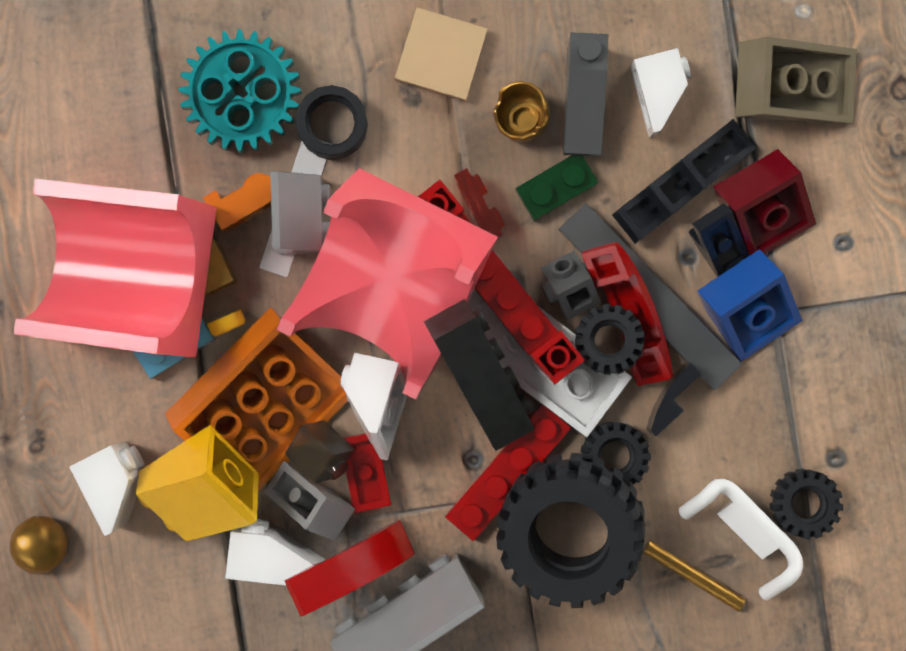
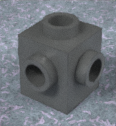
(569, 285)

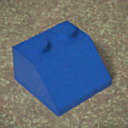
(750, 304)

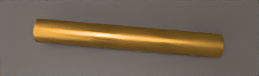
(694, 575)

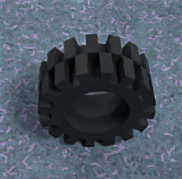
(603, 317)
(627, 435)
(828, 507)

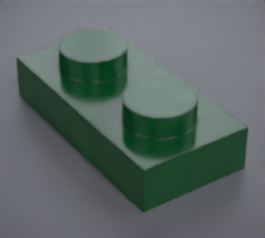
(556, 186)

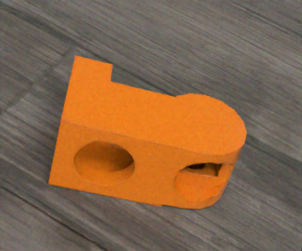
(242, 203)

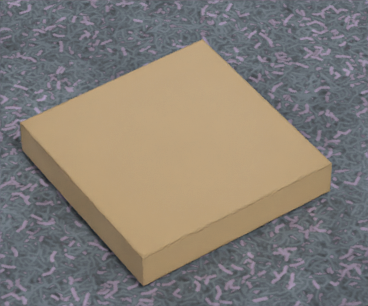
(441, 54)

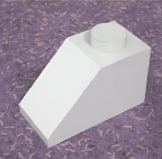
(659, 85)

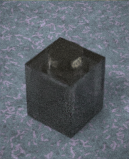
(320, 452)

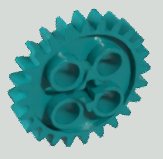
(215, 67)

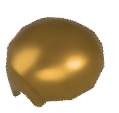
(522, 111)
(38, 545)

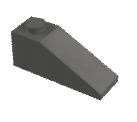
(585, 93)

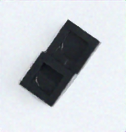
(666, 408)

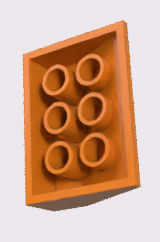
(261, 395)

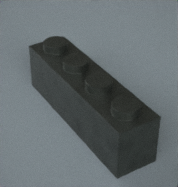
(479, 373)

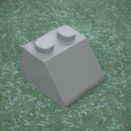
(298, 212)

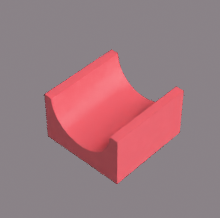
(124, 269)

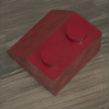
(767, 202)

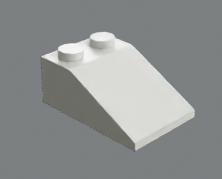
(266, 554)

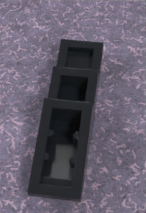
(684, 181)

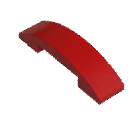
(624, 287)
(350, 568)

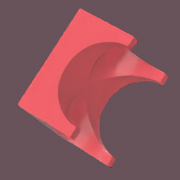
(388, 271)

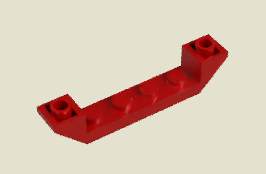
(514, 306)

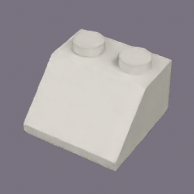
(376, 398)
(110, 484)

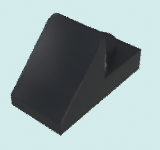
(719, 239)

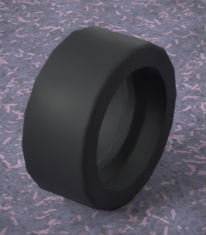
(327, 94)

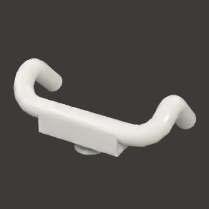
(753, 528)

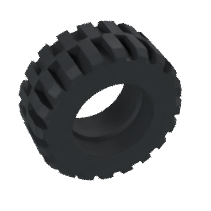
(563, 576)

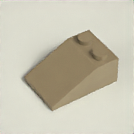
(795, 81)

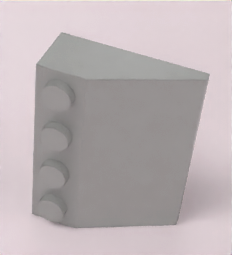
(417, 613)

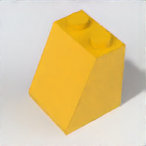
(201, 487)

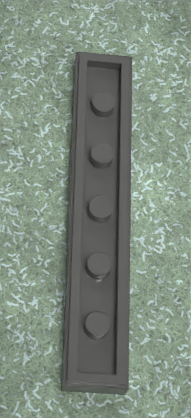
(680, 326)

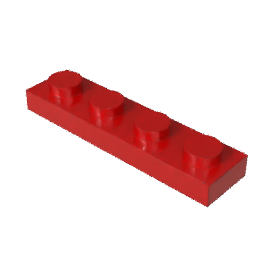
(489, 490)

